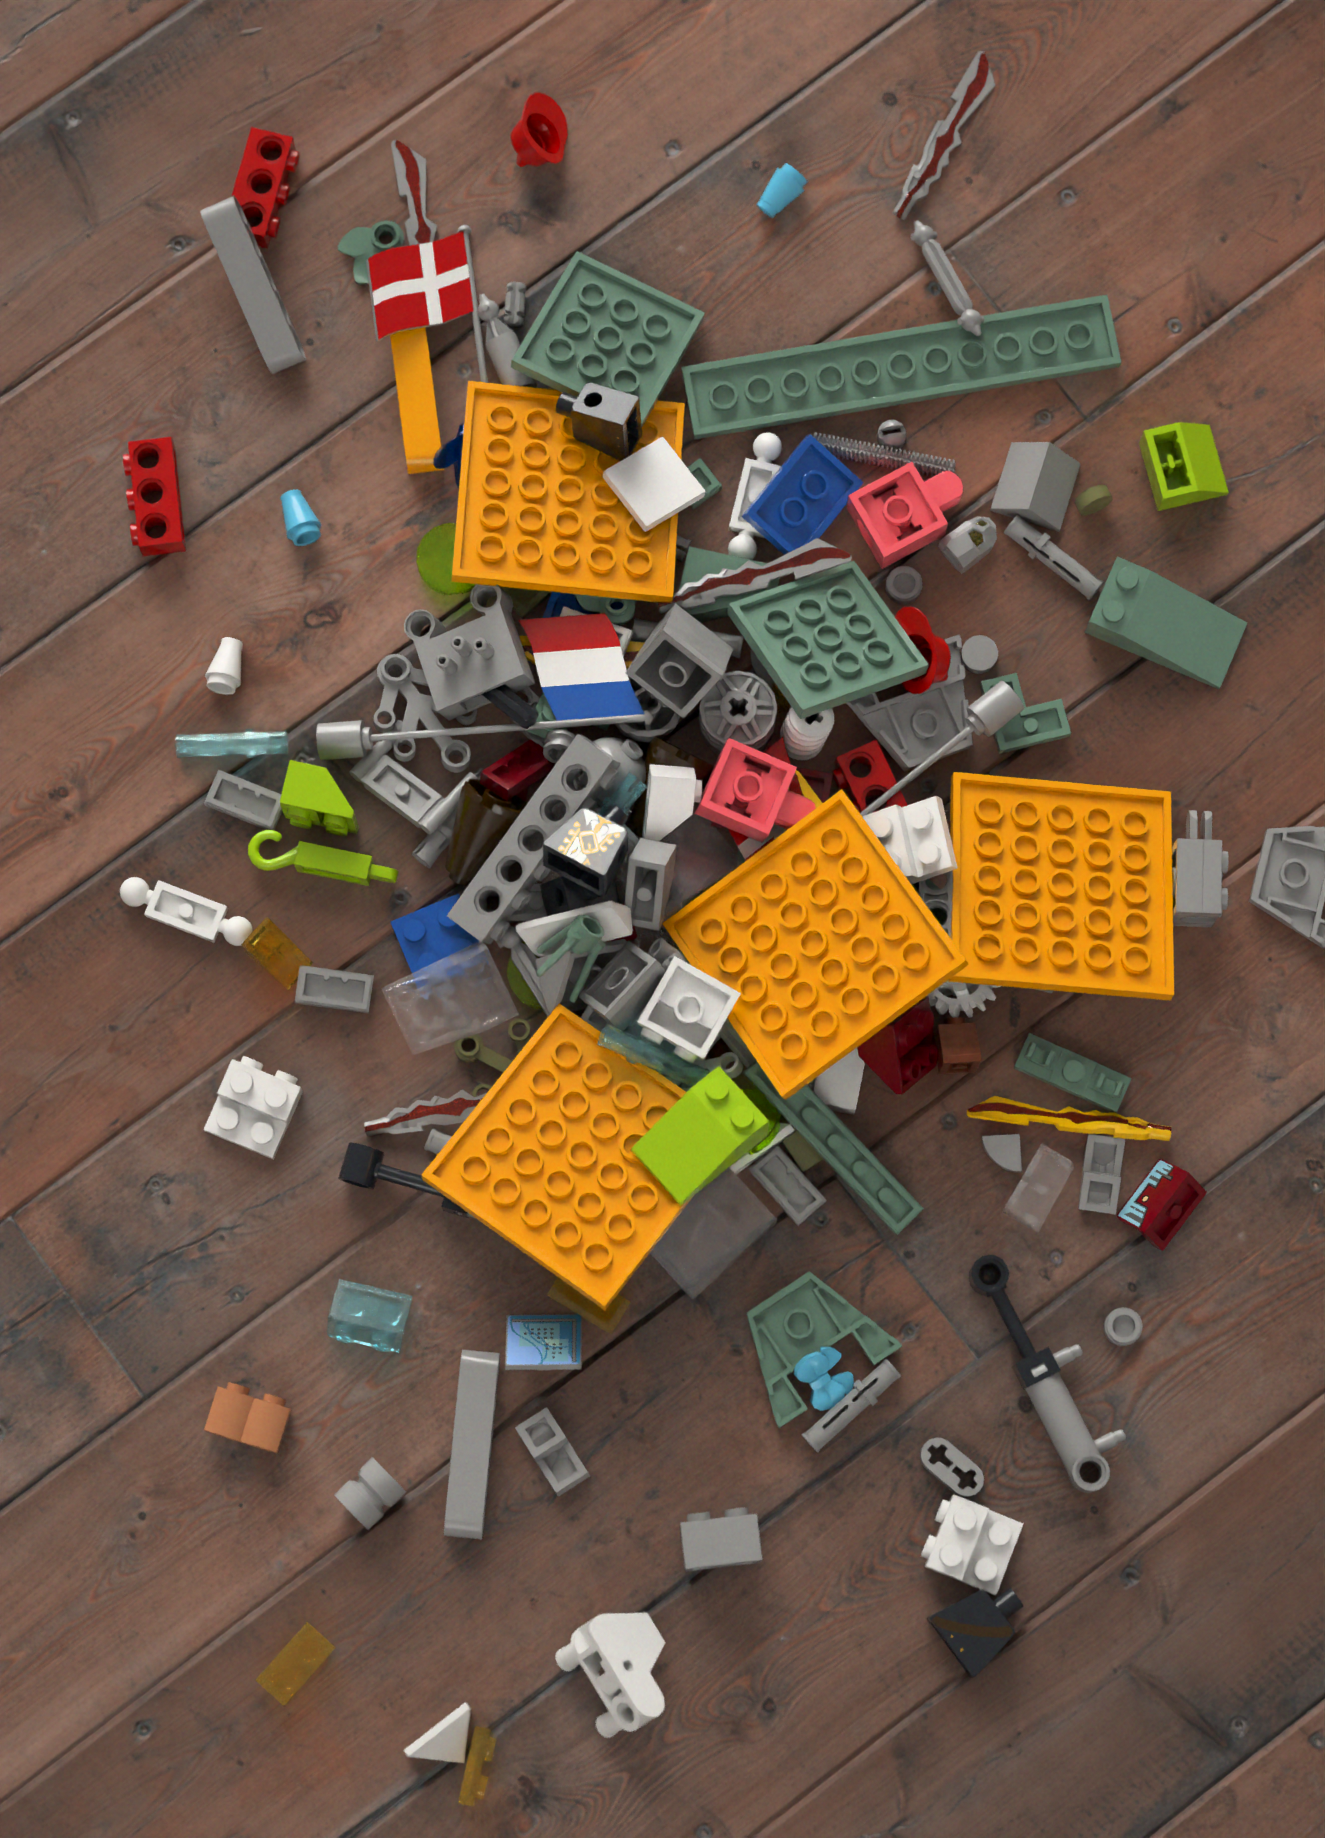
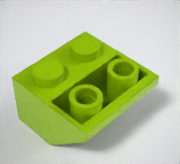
(1182, 464)
(315, 798)

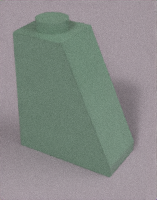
(708, 562)

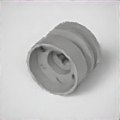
(738, 690)

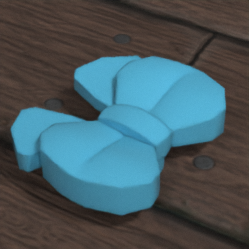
(825, 1389)

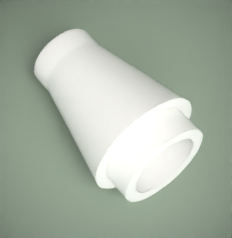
(225, 670)

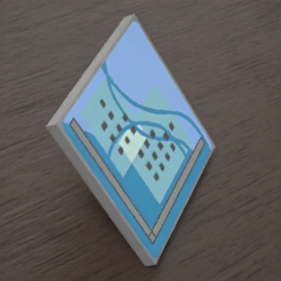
(543, 1342)

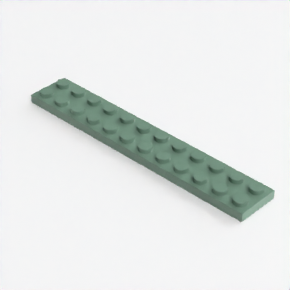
(900, 367)

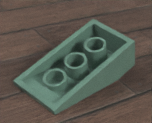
(1165, 623)

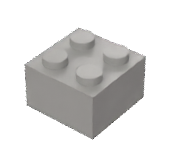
(720, 1541)

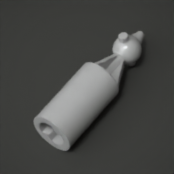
(501, 345)

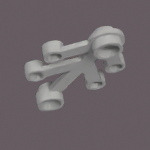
(418, 708)

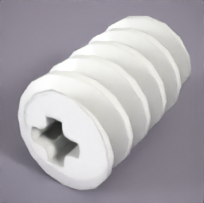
(808, 735)

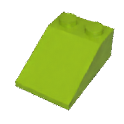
(701, 1136)

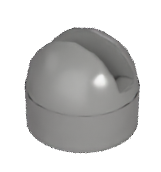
(892, 440)

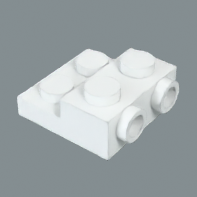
(916, 838)
(687, 1010)
(254, 1107)
(971, 1544)

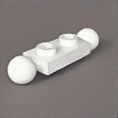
(753, 480)
(185, 911)

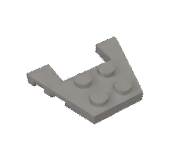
(920, 724)
(1292, 879)

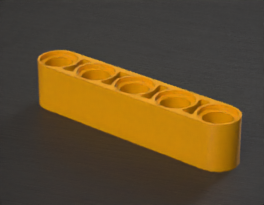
(416, 399)

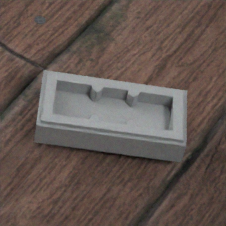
(244, 800)
(334, 989)
(787, 1185)

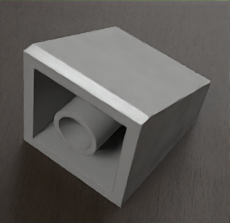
(680, 661)

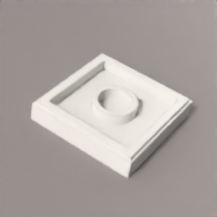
(653, 484)

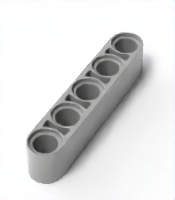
(253, 285)
(472, 1444)

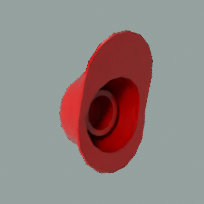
(540, 132)
(932, 648)

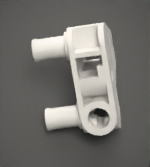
(626, 1650)

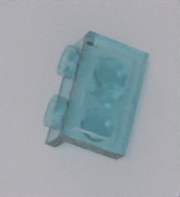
(368, 1316)

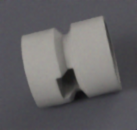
(370, 1493)

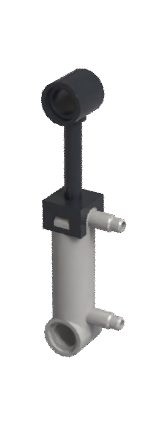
(364, 1166)
(1046, 1388)

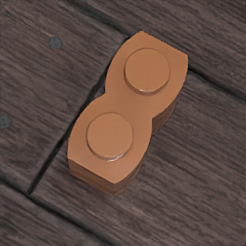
(248, 1418)

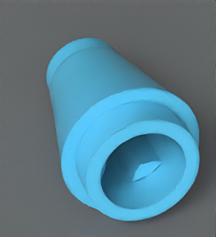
(781, 190)
(300, 521)

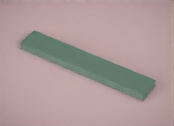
(841, 1151)

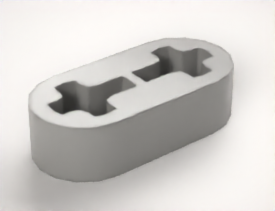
(945, 1474)

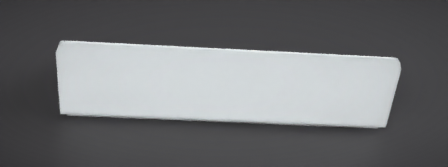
(611, 915)

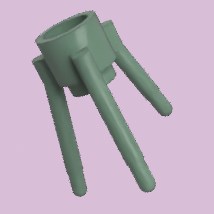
(582, 936)

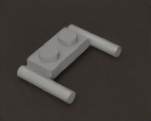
(404, 790)

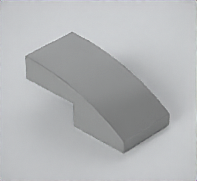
(1101, 1173)
(552, 1451)

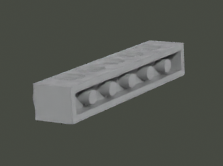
(471, 908)

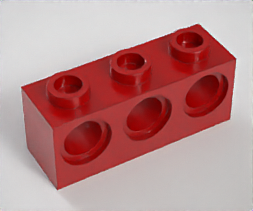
(256, 171)
(168, 509)
(876, 783)

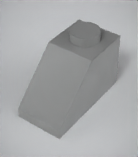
(649, 882)

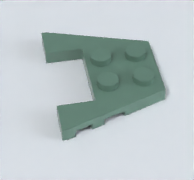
(800, 1323)

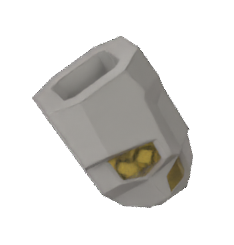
(969, 543)

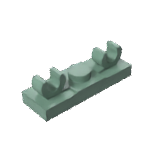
(1072, 1073)

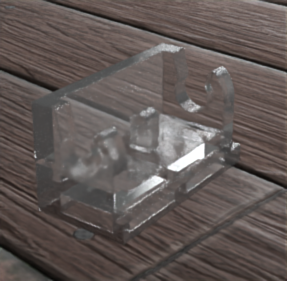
(1039, 1188)

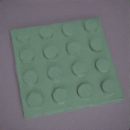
(608, 334)
(827, 639)

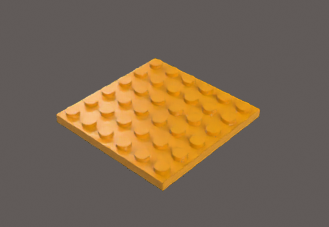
(539, 505)
(1062, 886)
(817, 943)
(554, 1158)

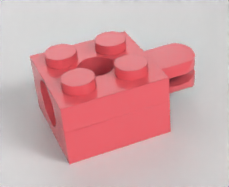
(903, 511)
(751, 792)

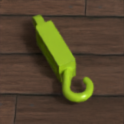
(321, 861)

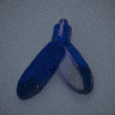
(451, 453)

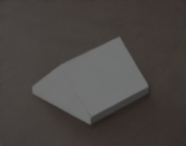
(1036, 484)
(560, 979)
(624, 986)

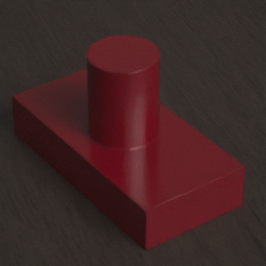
(516, 771)

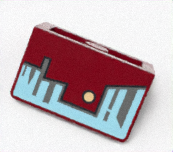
(1162, 1203)

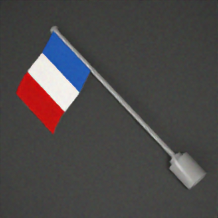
(577, 670)

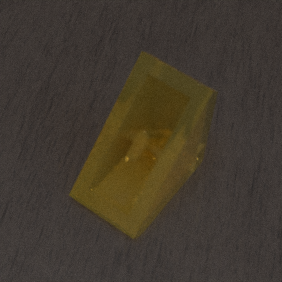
(275, 953)

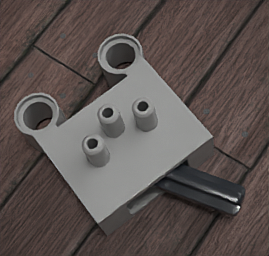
(475, 661)

